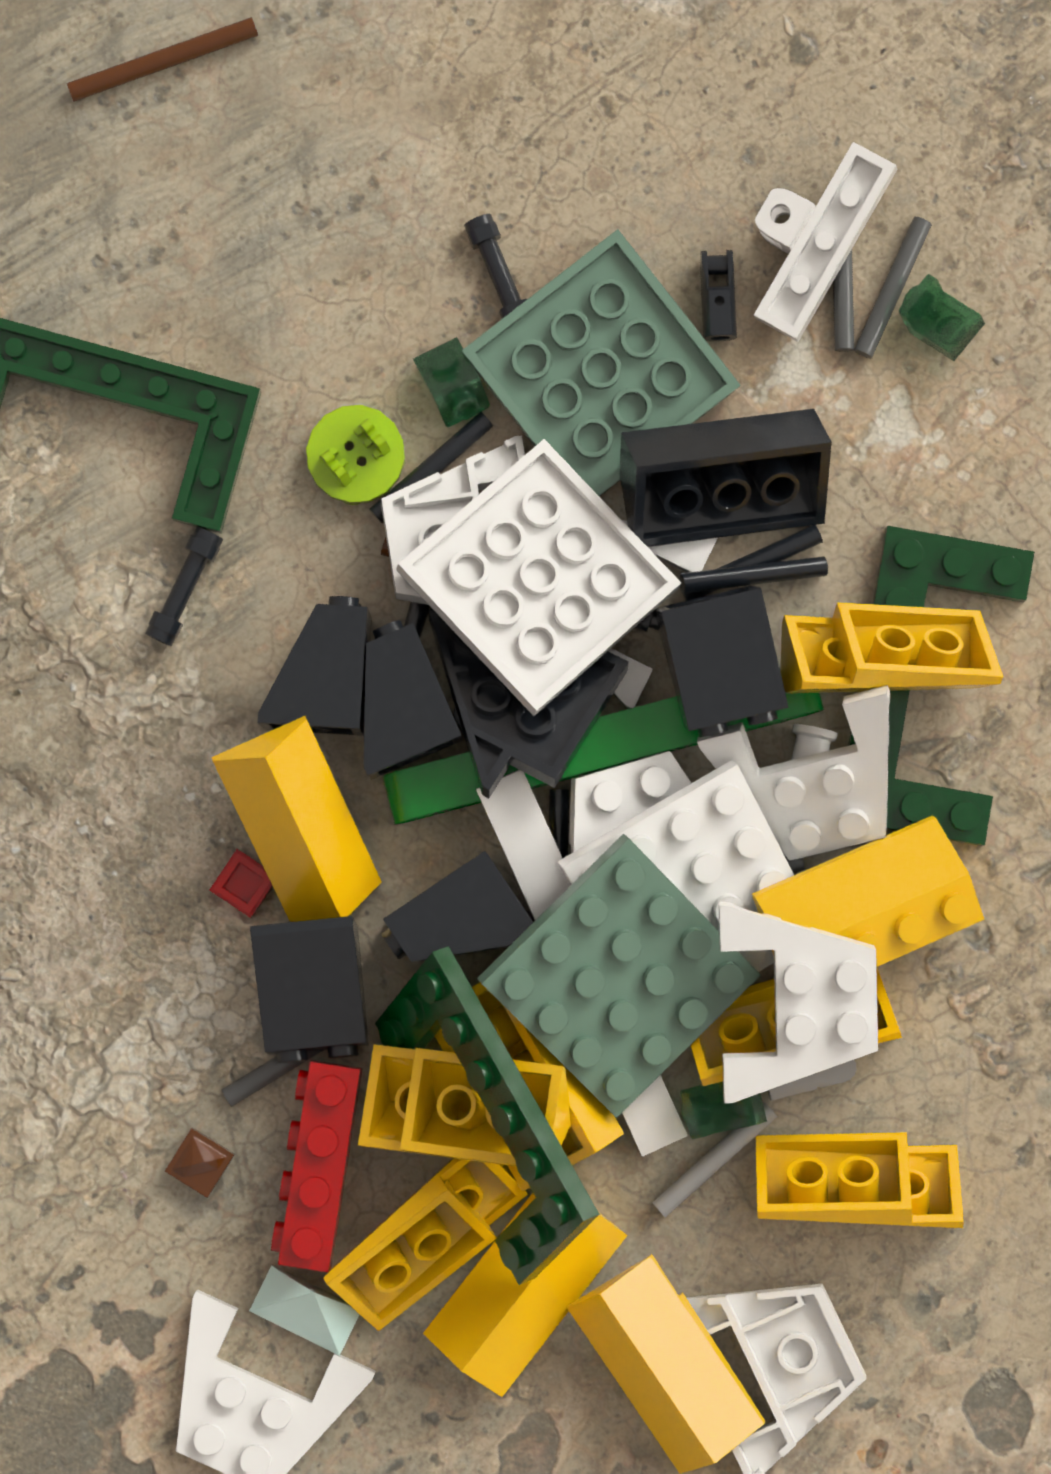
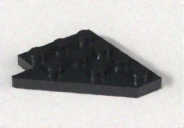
(503, 730)

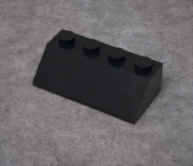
(725, 477)

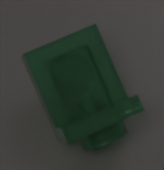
(939, 318)
(452, 382)
(707, 1113)

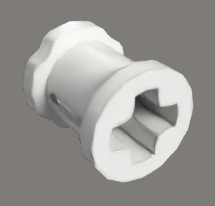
(811, 740)

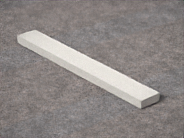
(534, 863)

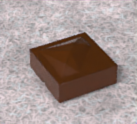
(200, 1162)

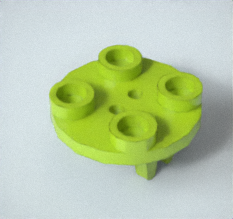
(337, 469)

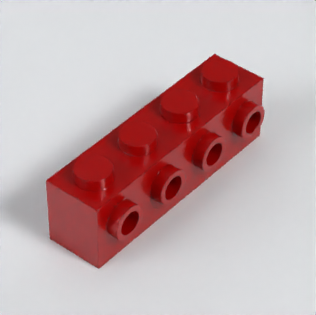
(319, 1167)

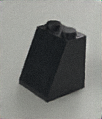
(722, 659)
(324, 672)
(403, 702)
(464, 910)
(310, 988)

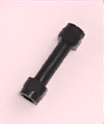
(484, 235)
(202, 547)

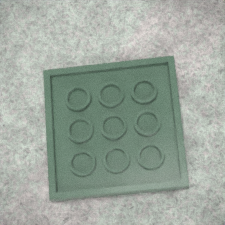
(599, 359)
(618, 976)

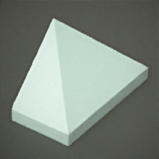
(305, 1310)

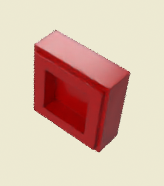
(242, 883)

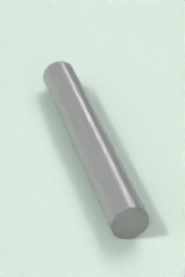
(709, 1165)

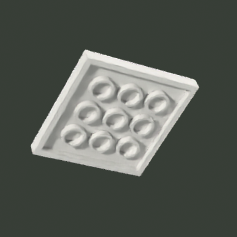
(538, 576)
(706, 843)

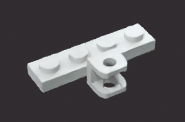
(818, 237)

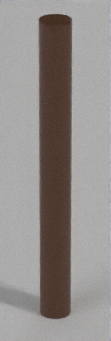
(162, 59)

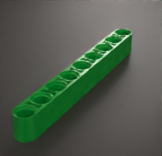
(612, 741)

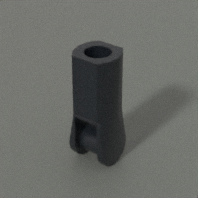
(718, 301)

